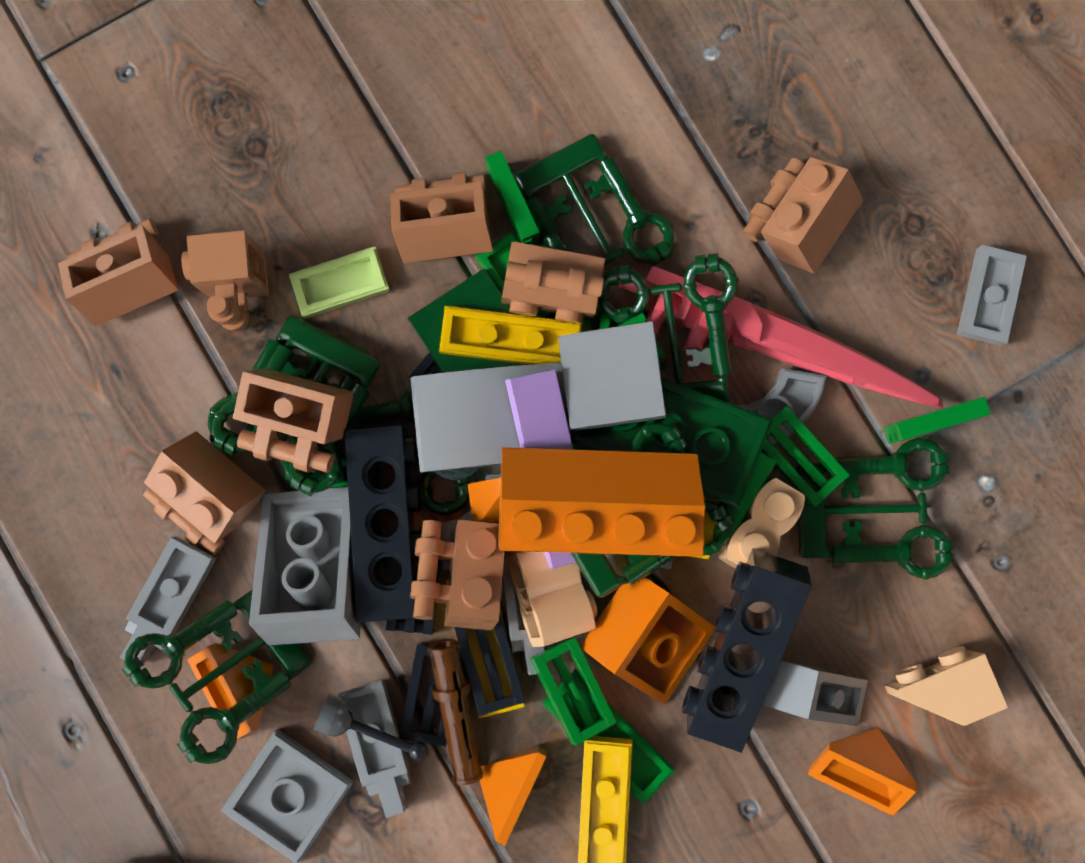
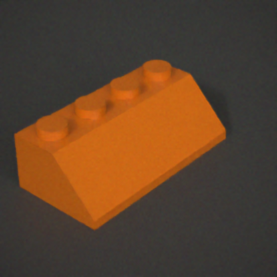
(601, 502)

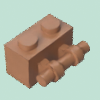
(805, 212)
(441, 218)
(228, 271)
(118, 273)
(552, 282)
(292, 407)
(201, 491)
(474, 574)

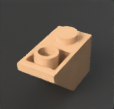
(955, 688)

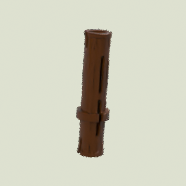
(452, 692)

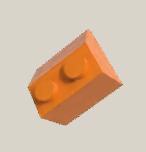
(648, 638)

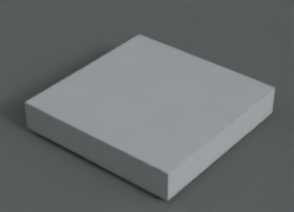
(612, 376)
(287, 796)

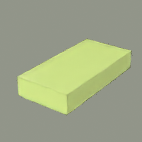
(339, 282)

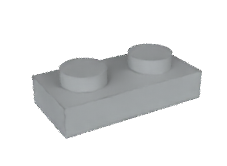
(991, 295)

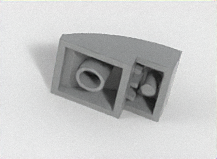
(468, 415)

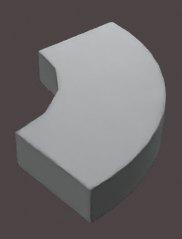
(793, 389)

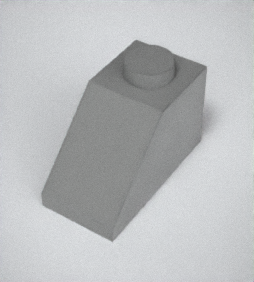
(816, 693)

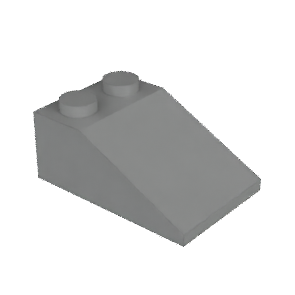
(304, 569)

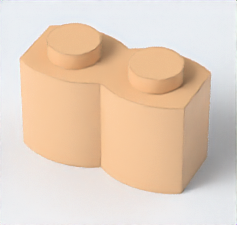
(769, 517)
(550, 599)

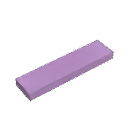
(540, 424)

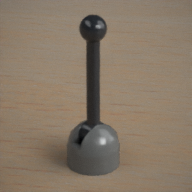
(338, 718)

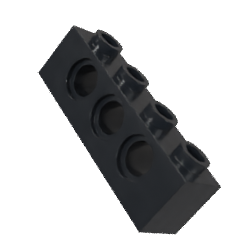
(364, 454)
(730, 717)

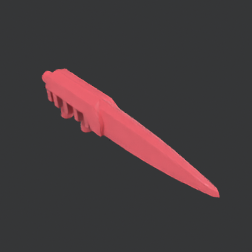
(781, 339)

